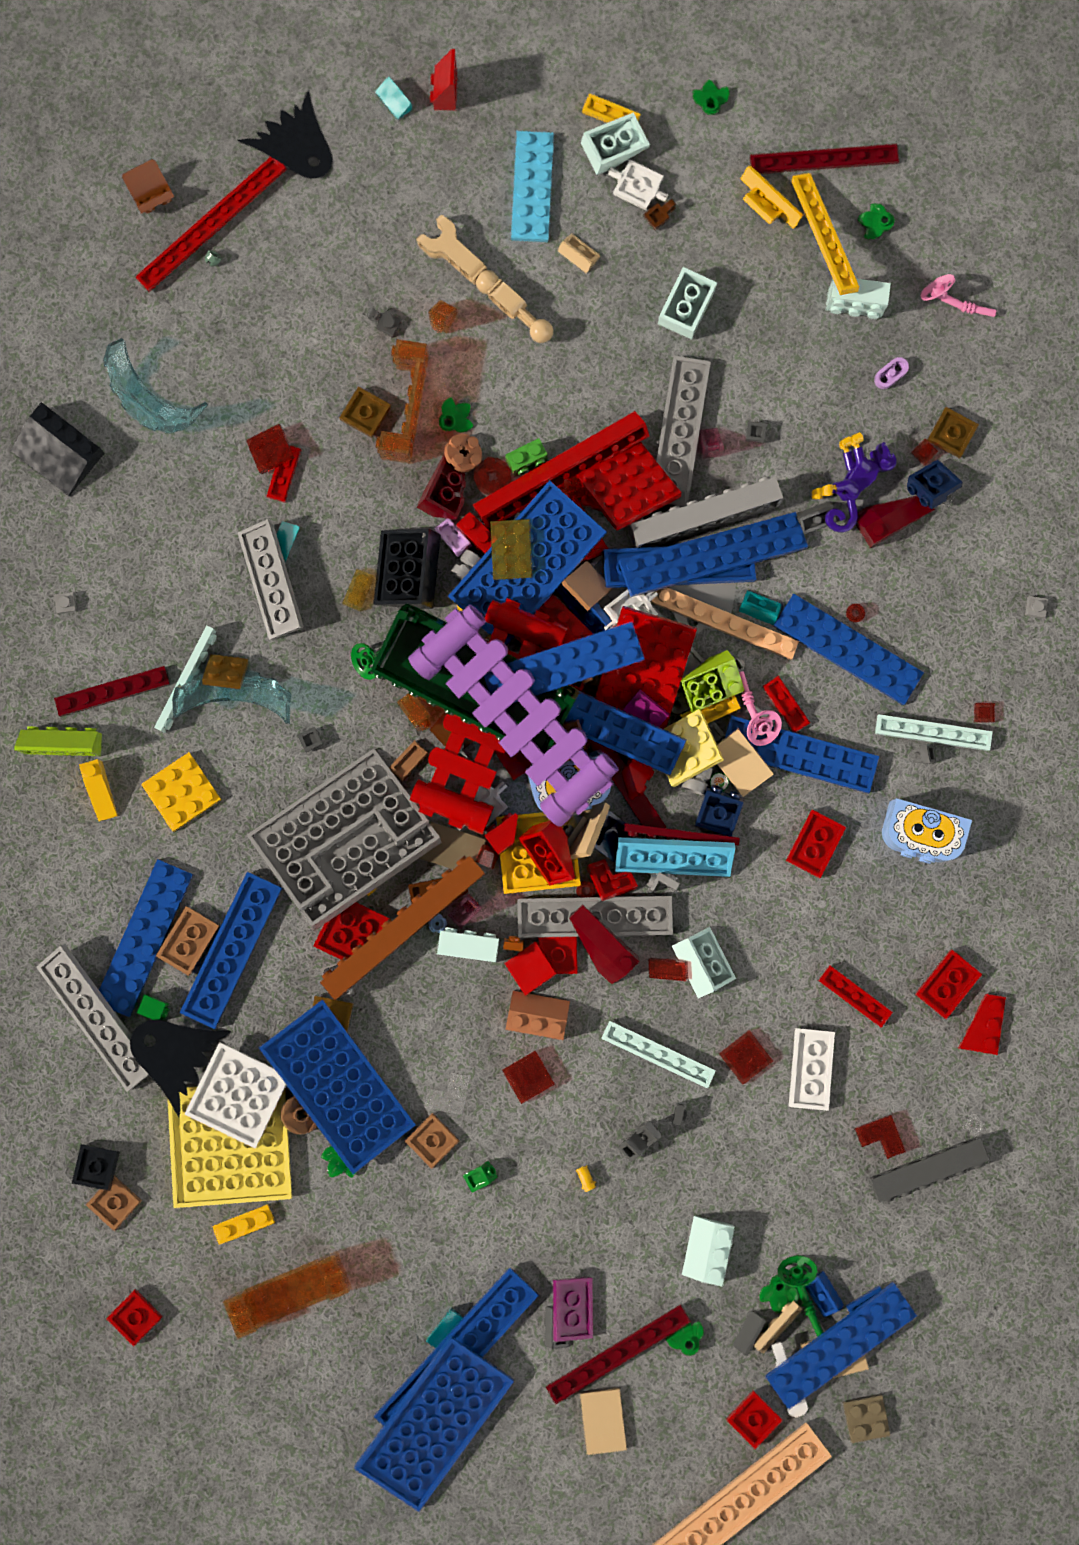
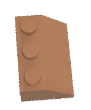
(537, 1015)

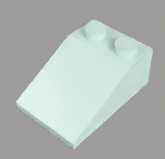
(614, 143)

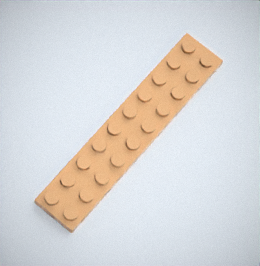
(751, 1491)

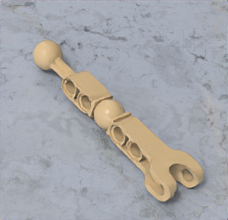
(486, 281)

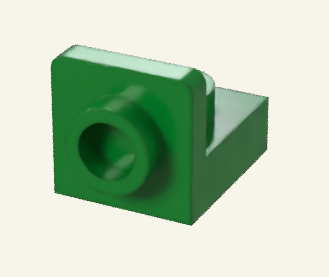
(480, 1176)

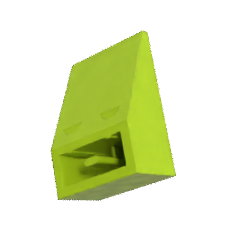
(712, 681)

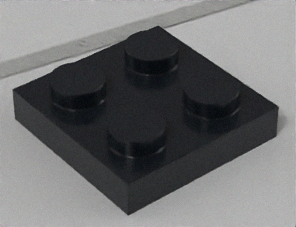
(95, 1167)

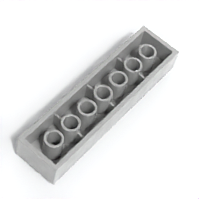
(706, 514)

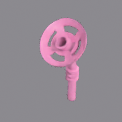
(939, 288)
(761, 724)

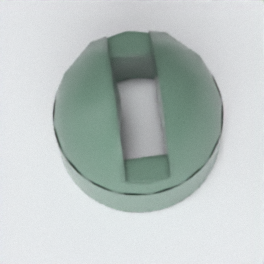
(212, 257)

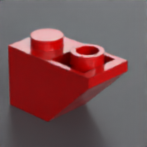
(635, 776)
(503, 835)

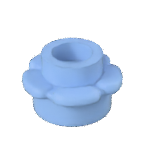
(437, 928)

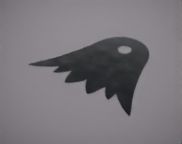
(296, 141)
(173, 1055)

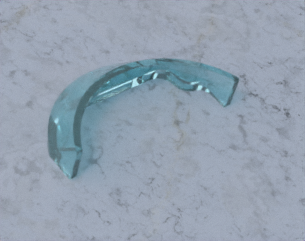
(139, 400)
(254, 690)

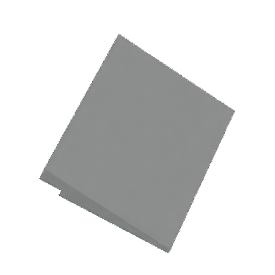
(344, 839)

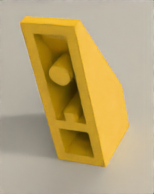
(98, 789)

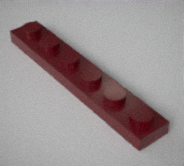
(112, 691)
(671, 834)

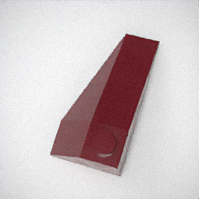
(444, 491)
(888, 518)
(608, 952)

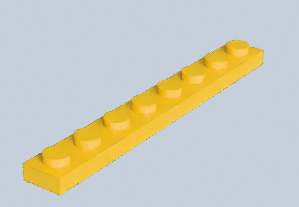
(825, 234)

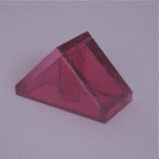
(711, 443)
(465, 911)

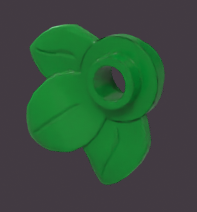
(711, 95)
(873, 221)
(457, 415)
(335, 1165)
(778, 1296)
(687, 1333)

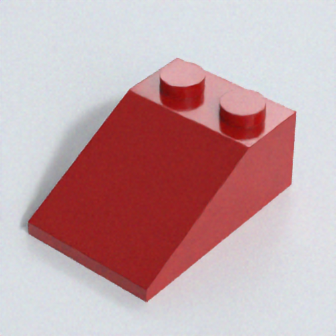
(445, 83)
(549, 851)

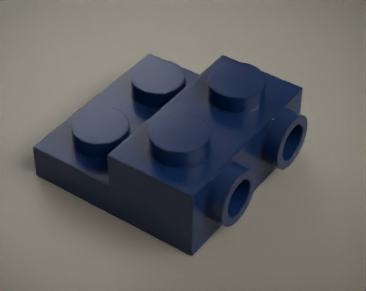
(933, 484)
(719, 810)
(608, 837)

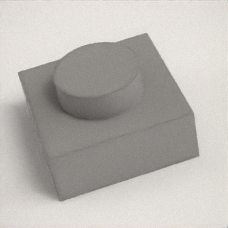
(65, 603)
(1036, 607)

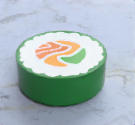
(719, 779)

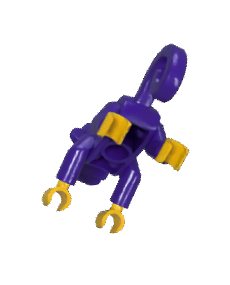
(859, 476)

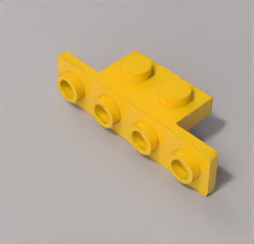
(767, 200)

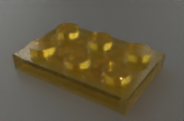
(511, 549)

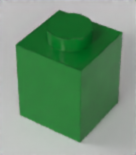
(153, 1008)

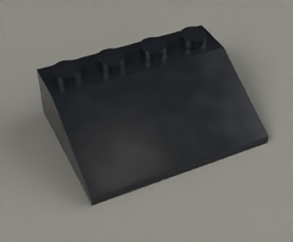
(56, 449)
(407, 568)

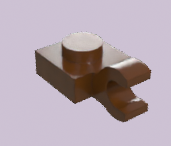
(659, 215)

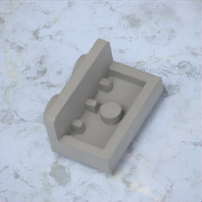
(667, 881)

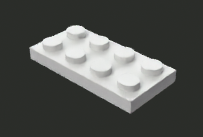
(811, 1069)

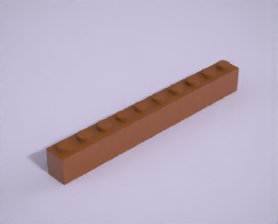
(402, 928)

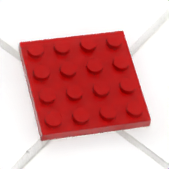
(629, 486)

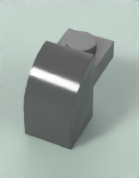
(639, 1140)

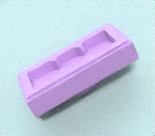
(453, 537)

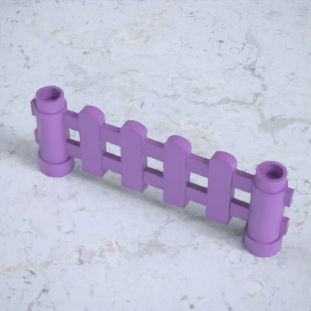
(570, 794)

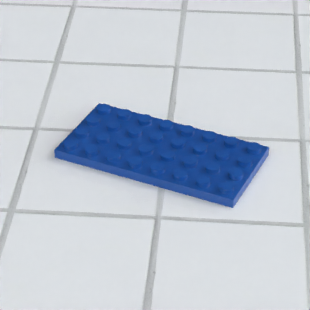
(559, 543)
(337, 1086)
(434, 1423)

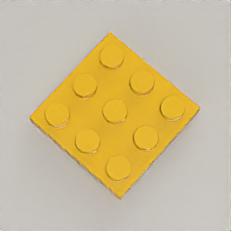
(181, 791)

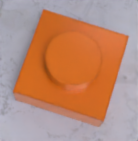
(513, 943)

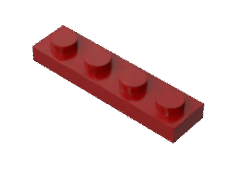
(855, 996)

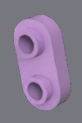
(890, 373)

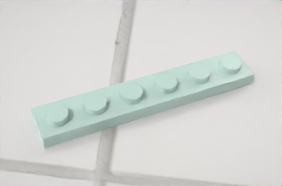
(191, 669)
(933, 732)
(658, 1054)

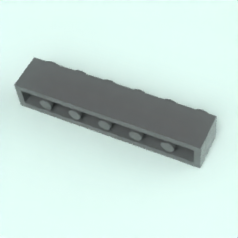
(928, 1169)

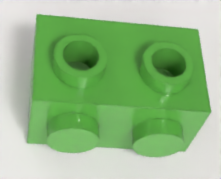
(526, 457)

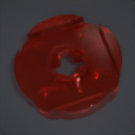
(488, 466)

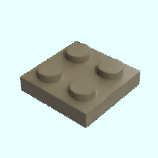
(866, 1418)

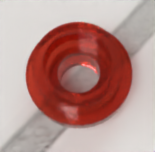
(861, 613)
(585, 884)

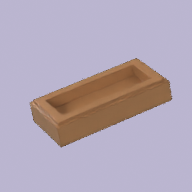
(408, 760)

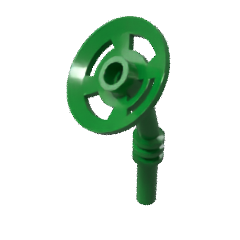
(366, 660)
(797, 1280)

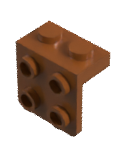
(147, 186)

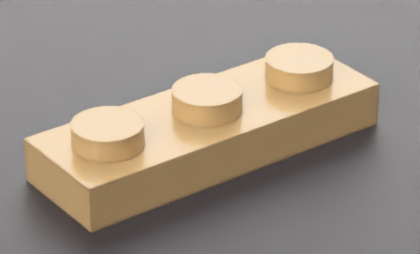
(777, 1326)

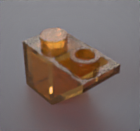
(442, 316)

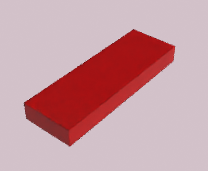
(283, 477)
(786, 704)

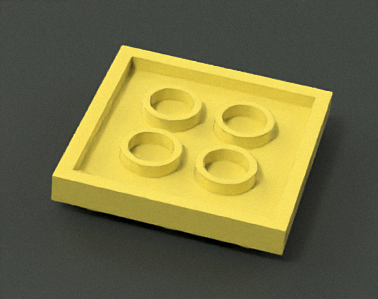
(699, 750)

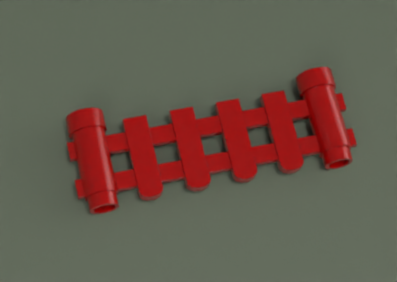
(462, 807)

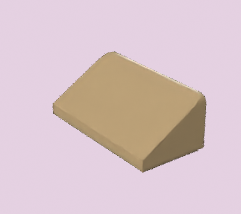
(578, 253)

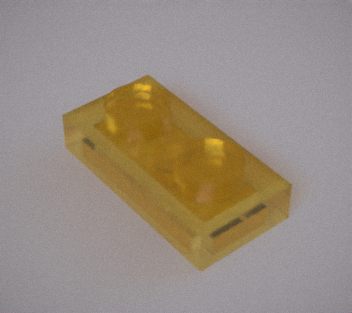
(358, 590)

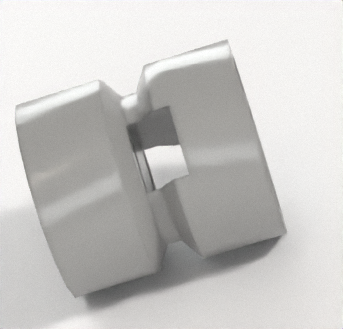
(468, 561)
(698, 783)

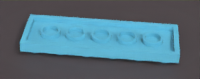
(532, 186)
(674, 857)

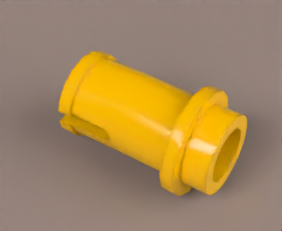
(585, 1178)

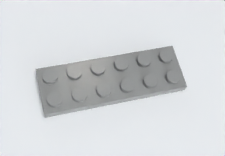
(270, 579)

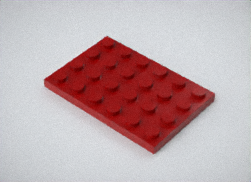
(666, 652)

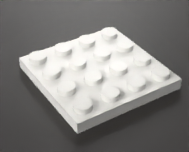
(236, 1095)

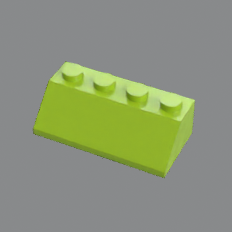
(59, 742)

